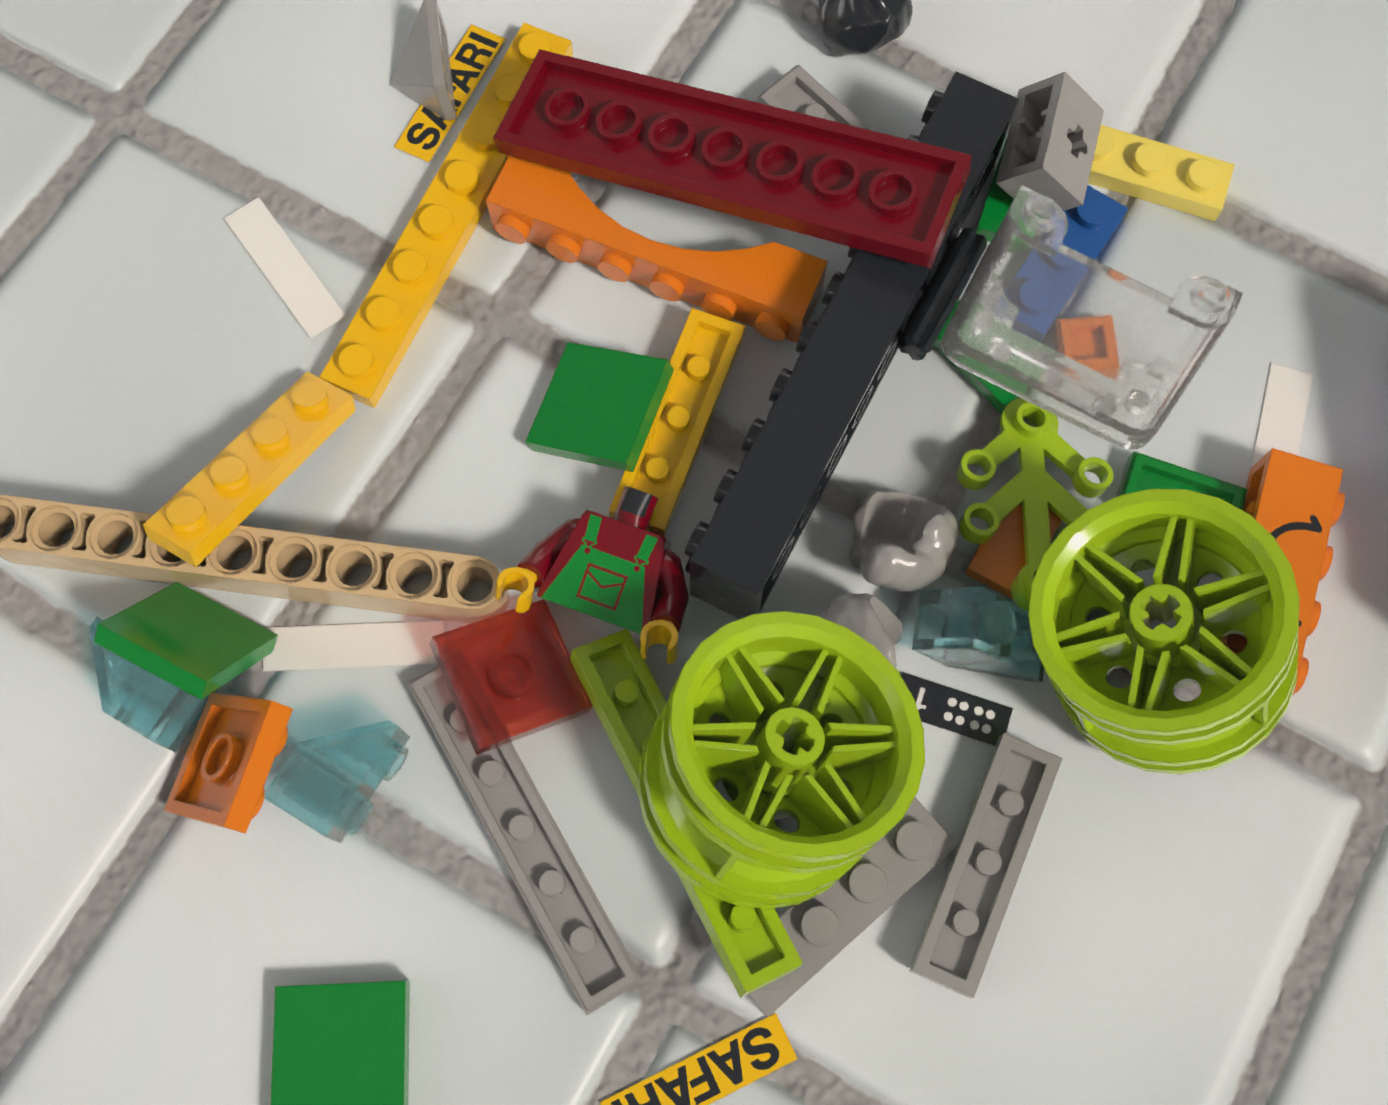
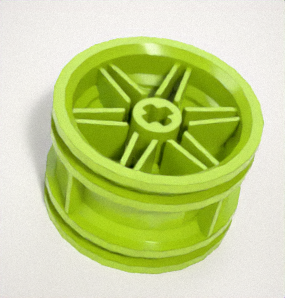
(1184, 540)
(794, 688)

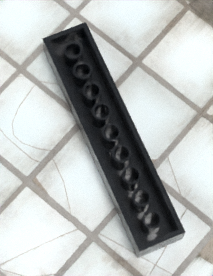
(833, 380)

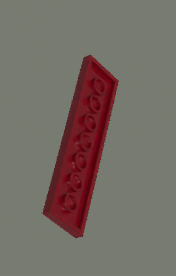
(736, 156)

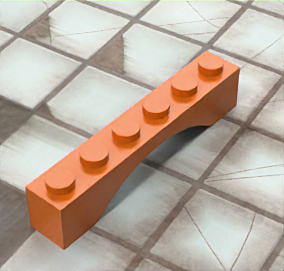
(758, 286)

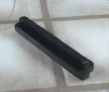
(942, 294)

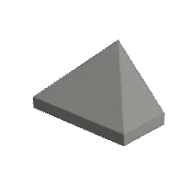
(425, 64)

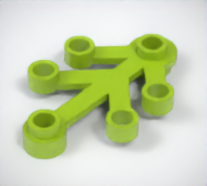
(1030, 486)

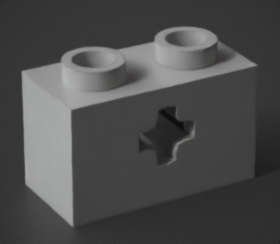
(1051, 141)

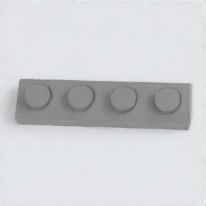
(985, 866)
(836, 917)

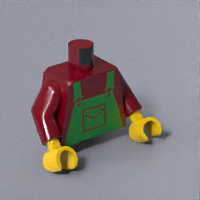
(609, 572)

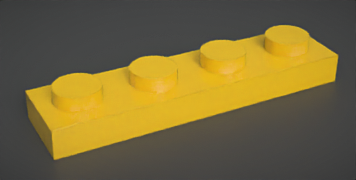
(699, 376)
(249, 469)

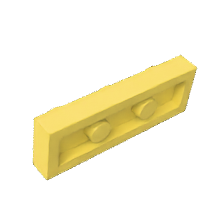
(1160, 173)

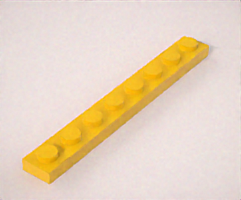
(434, 234)

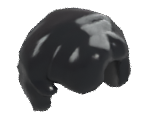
(862, 25)

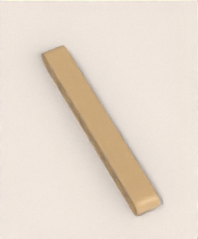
(100, 530)

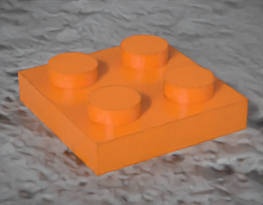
(229, 761)

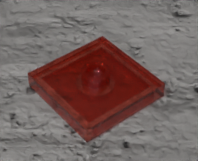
(510, 676)

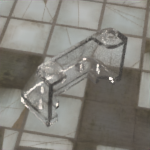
(1079, 331)

